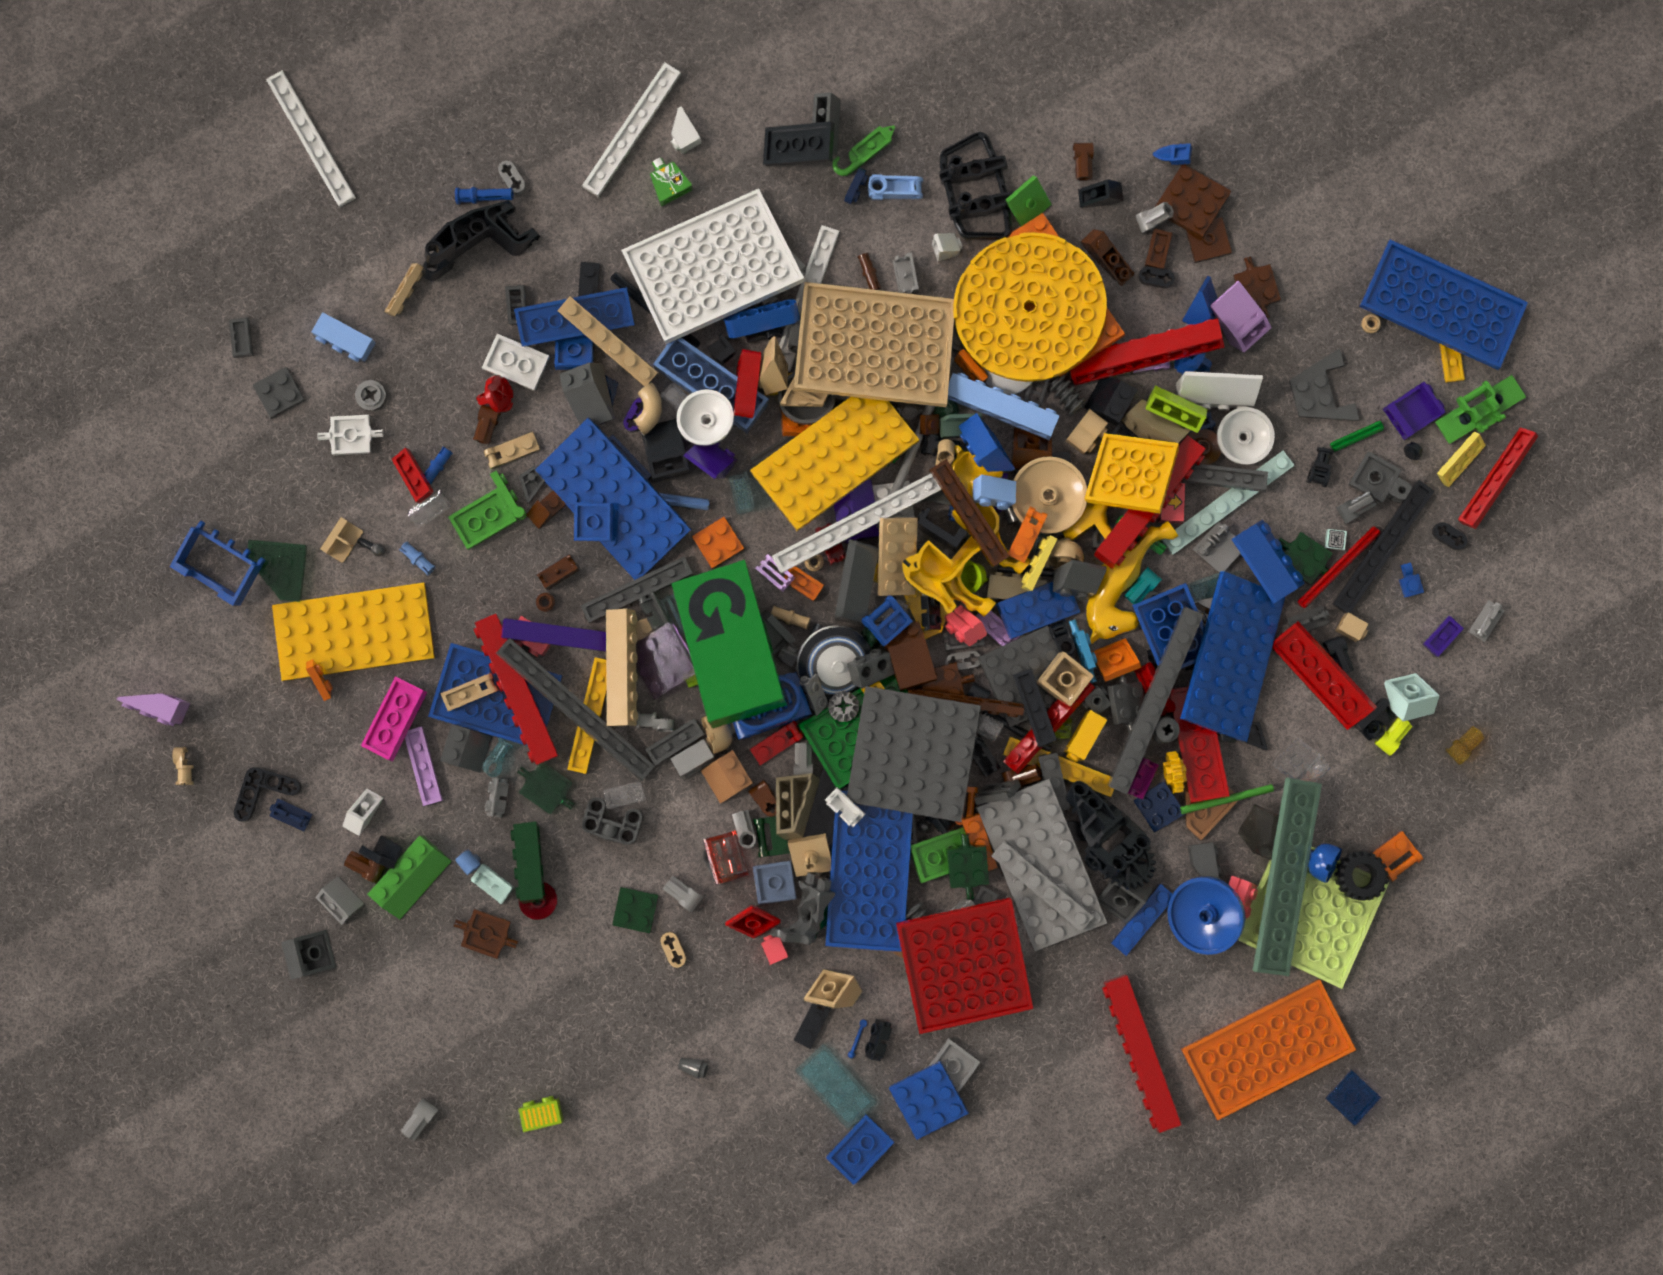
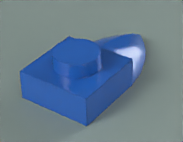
(1176, 154)

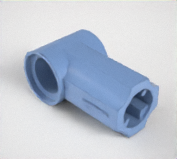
(468, 861)

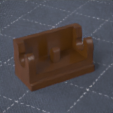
(558, 572)

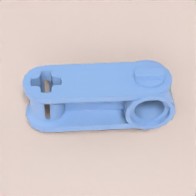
(895, 187)

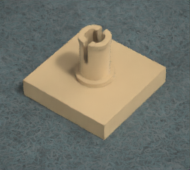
(810, 854)

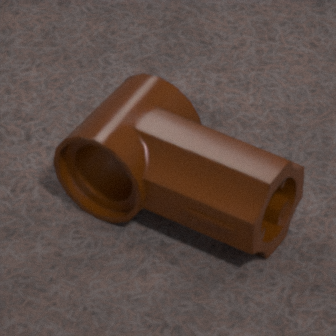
(1083, 160)
(486, 423)
(1027, 775)
(366, 867)

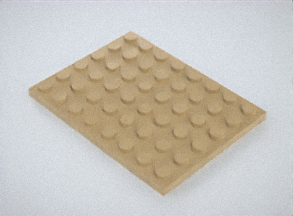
(874, 344)

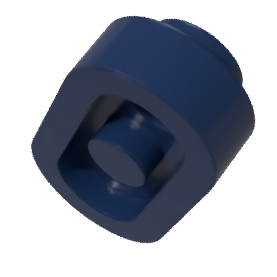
(860, 179)

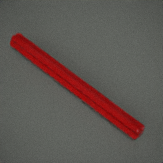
(1338, 567)

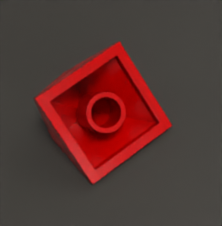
(753, 921)

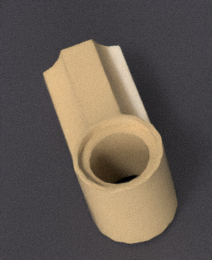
(946, 450)

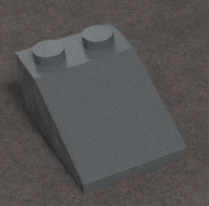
(588, 393)

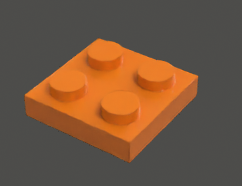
(718, 542)
(1116, 660)

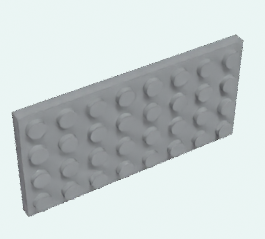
(1039, 832)

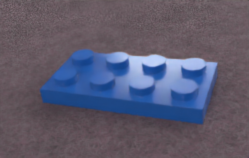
(1035, 610)

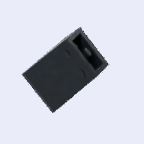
(665, 451)

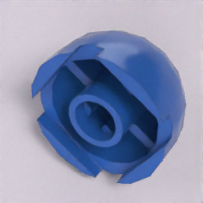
(1323, 861)

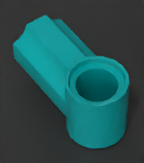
(1145, 583)

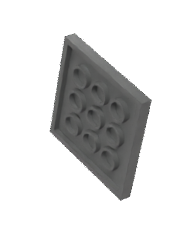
(1028, 652)

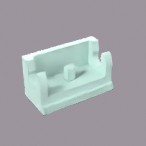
(492, 883)

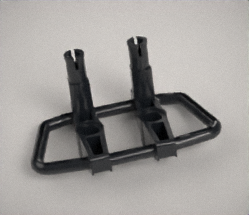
(966, 207)

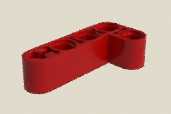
(747, 383)

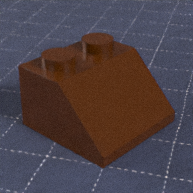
(1028, 447)

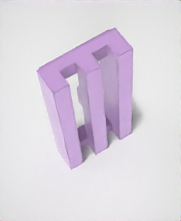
(765, 564)

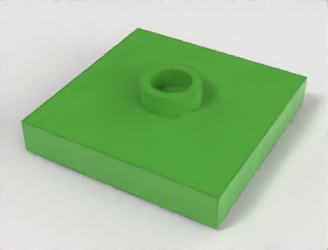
(1028, 201)

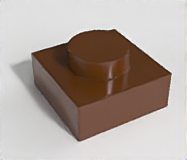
(929, 424)

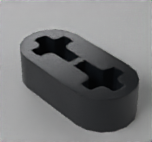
(1155, 282)
(1447, 540)

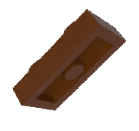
(1158, 249)

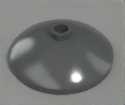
(805, 415)

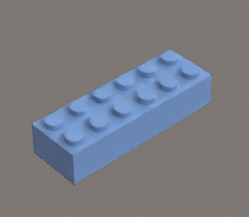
(697, 372)

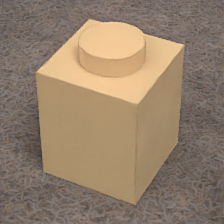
(1352, 627)

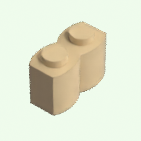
(1086, 432)

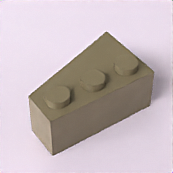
(1152, 426)
(794, 804)

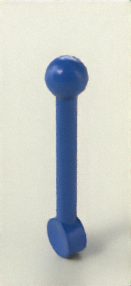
(851, 1054)

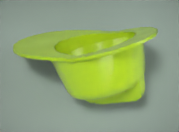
(973, 576)

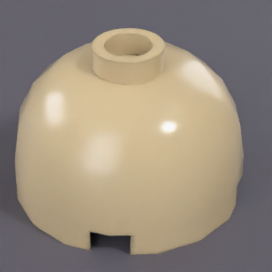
(1063, 552)
(718, 738)

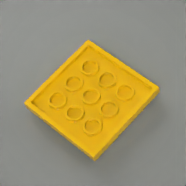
(1132, 473)

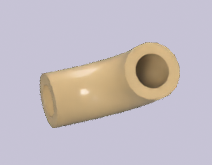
(651, 408)

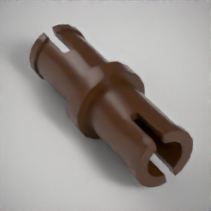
(869, 271)

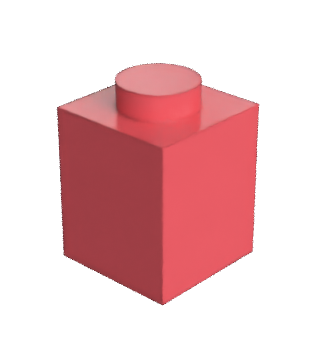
(774, 949)

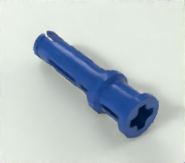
(475, 195)

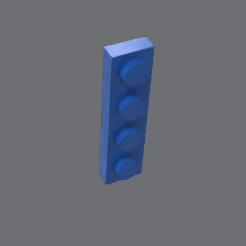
(1142, 920)

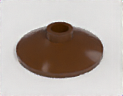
(1209, 440)

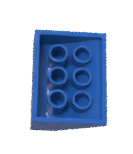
(1159, 616)

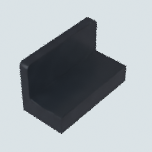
(1382, 713)
(384, 853)

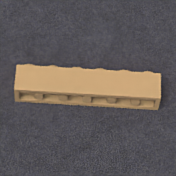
(607, 341)
(621, 667)

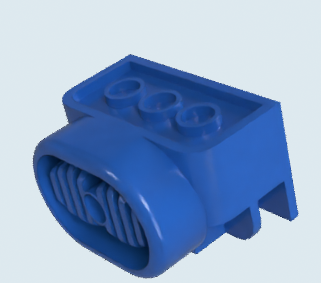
(796, 709)

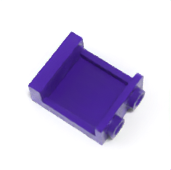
(1414, 410)

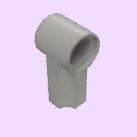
(1151, 218)
(803, 755)
(744, 827)
(685, 895)
(421, 1117)

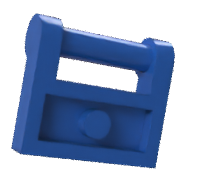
(892, 625)

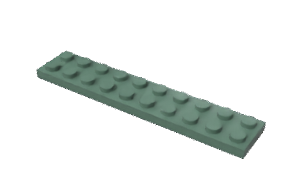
(1287, 877)

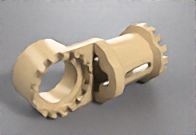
(184, 770)

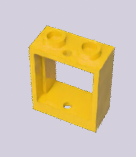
(1084, 736)

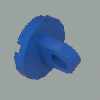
(1193, 363)

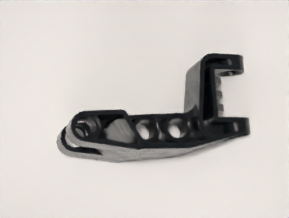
(491, 221)

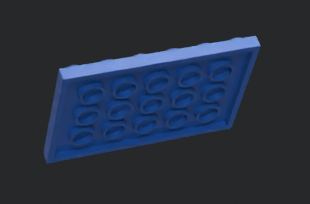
(487, 713)

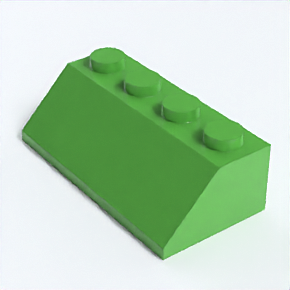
(410, 877)

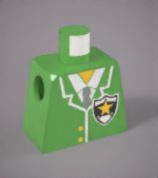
(669, 181)

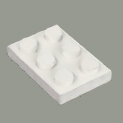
(515, 362)

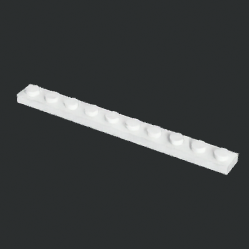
(855, 523)

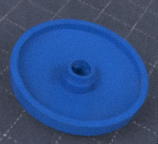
(1206, 915)

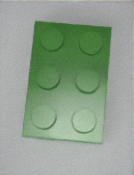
(482, 519)
(931, 854)

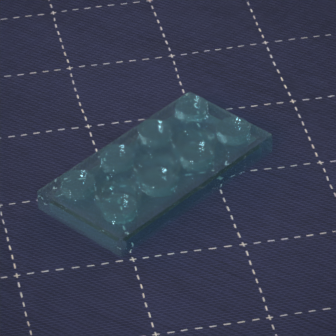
(835, 1086)

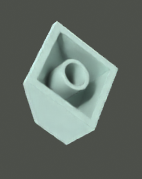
(1411, 697)

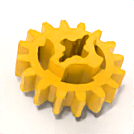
(1174, 772)

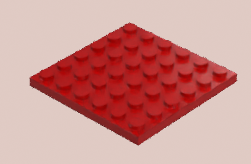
(964, 965)

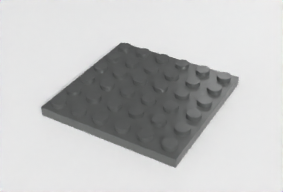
(913, 753)

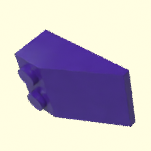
(712, 459)

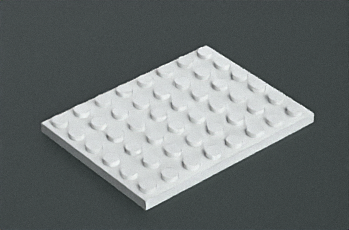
(712, 266)

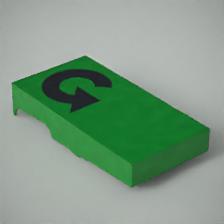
(728, 644)

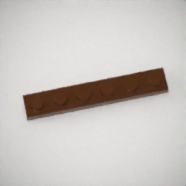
(969, 513)
(992, 706)

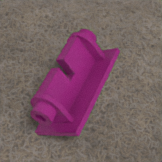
(1143, 778)

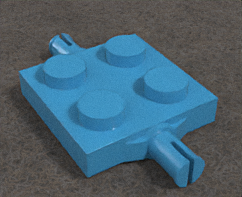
(1082, 644)

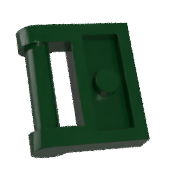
(779, 845)

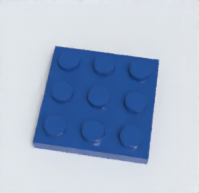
(928, 1100)

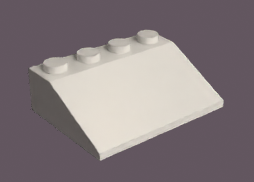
(1219, 389)

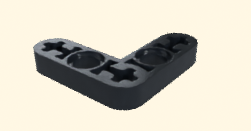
(263, 782)

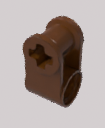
(763, 796)

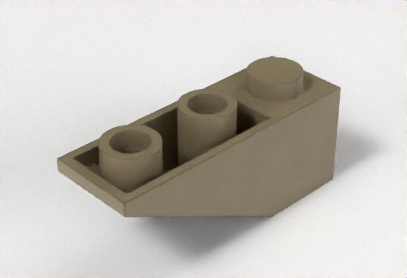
(1005, 587)

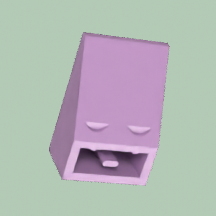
(1240, 317)
(166, 707)

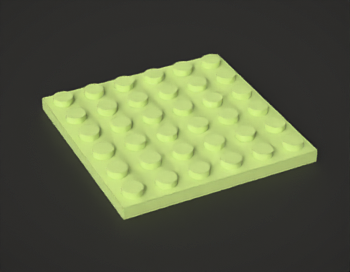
(1328, 925)

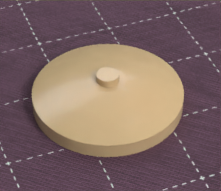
(1051, 488)

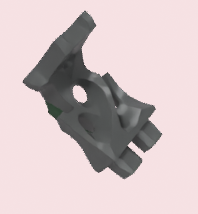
(814, 900)

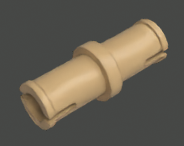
(790, 617)

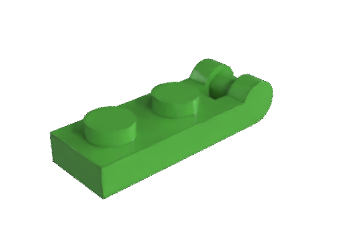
(509, 496)

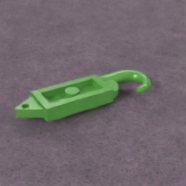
(866, 149)

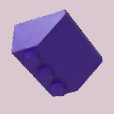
(853, 502)

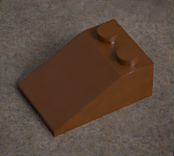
(911, 658)

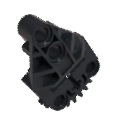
(1101, 821)

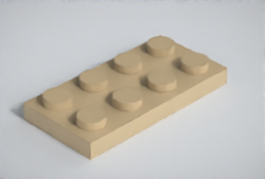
(896, 544)

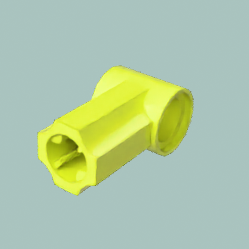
(1393, 735)

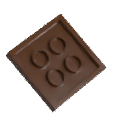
(1194, 200)

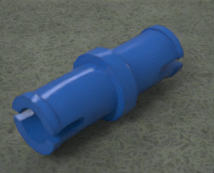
(437, 464)

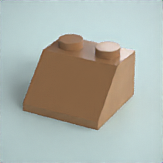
(726, 776)

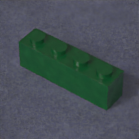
(529, 862)

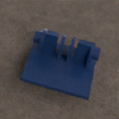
(1159, 806)

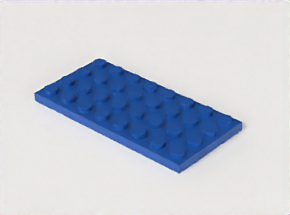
(1443, 304)
(596, 471)
(1232, 657)
(869, 879)

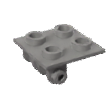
(1218, 547)

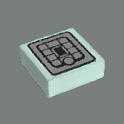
(1335, 539)

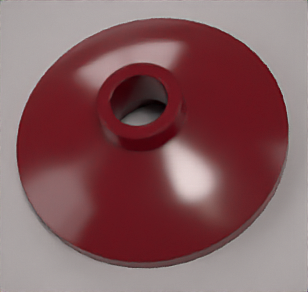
(545, 909)

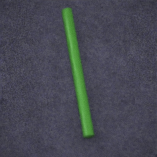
(1233, 797)

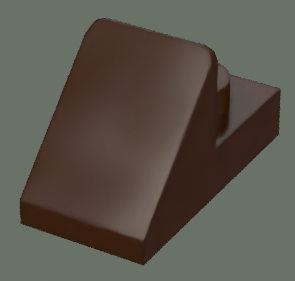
(545, 509)

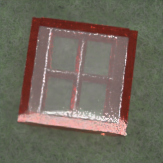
(725, 857)

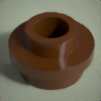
(541, 597)

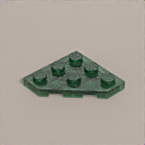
(282, 567)

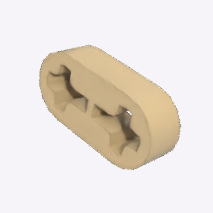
(677, 947)

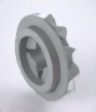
(361, 395)
(850, 712)

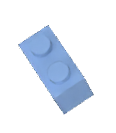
(994, 492)

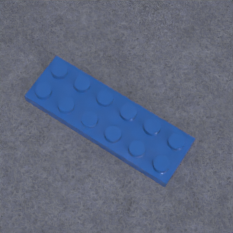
(545, 324)

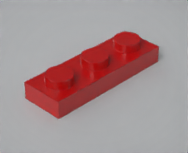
(412, 475)

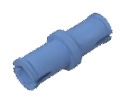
(417, 558)

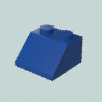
(1200, 307)

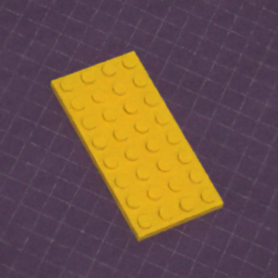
(833, 458)
(354, 631)

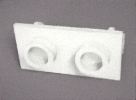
(839, 801)

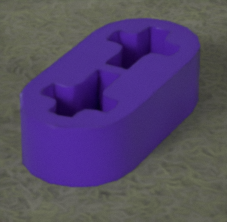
(630, 415)

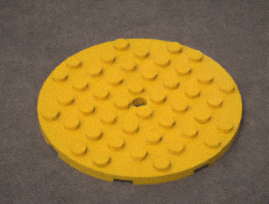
(1039, 342)

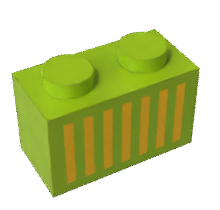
(540, 1114)

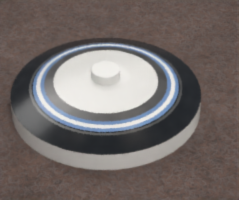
(827, 655)

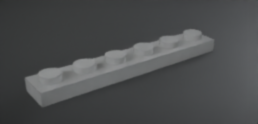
(1042, 886)

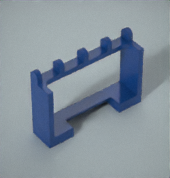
(185, 569)

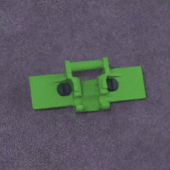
(1485, 413)

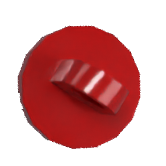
(497, 394)

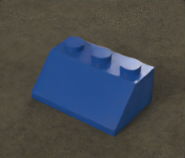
(984, 445)

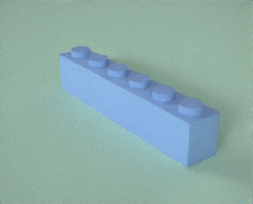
(1002, 406)

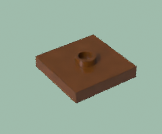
(1212, 245)

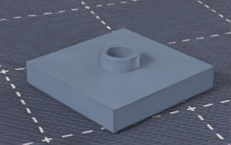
(774, 882)

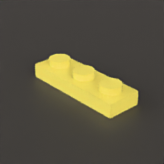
(1461, 459)
(1038, 563)

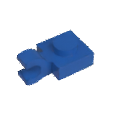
(1411, 583)

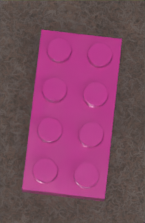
(393, 719)

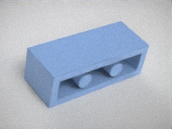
(343, 338)

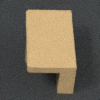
(341, 540)

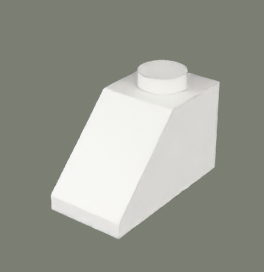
(684, 133)
(946, 246)
(362, 812)

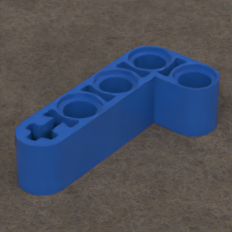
(762, 318)

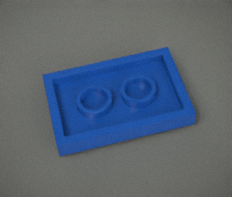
(859, 1149)

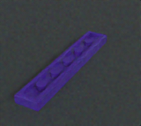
(554, 635)

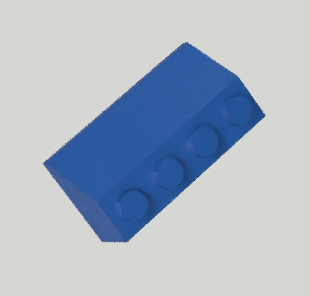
(1268, 561)

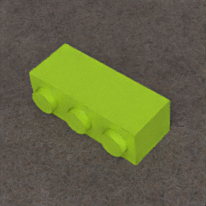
(1176, 409)

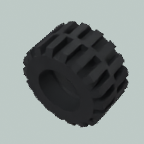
(1376, 882)

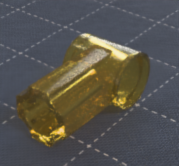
(1462, 747)

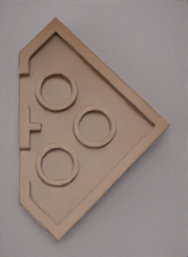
(1204, 820)

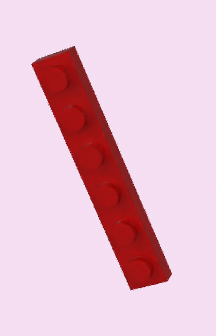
(1498, 478)
(1028, 747)

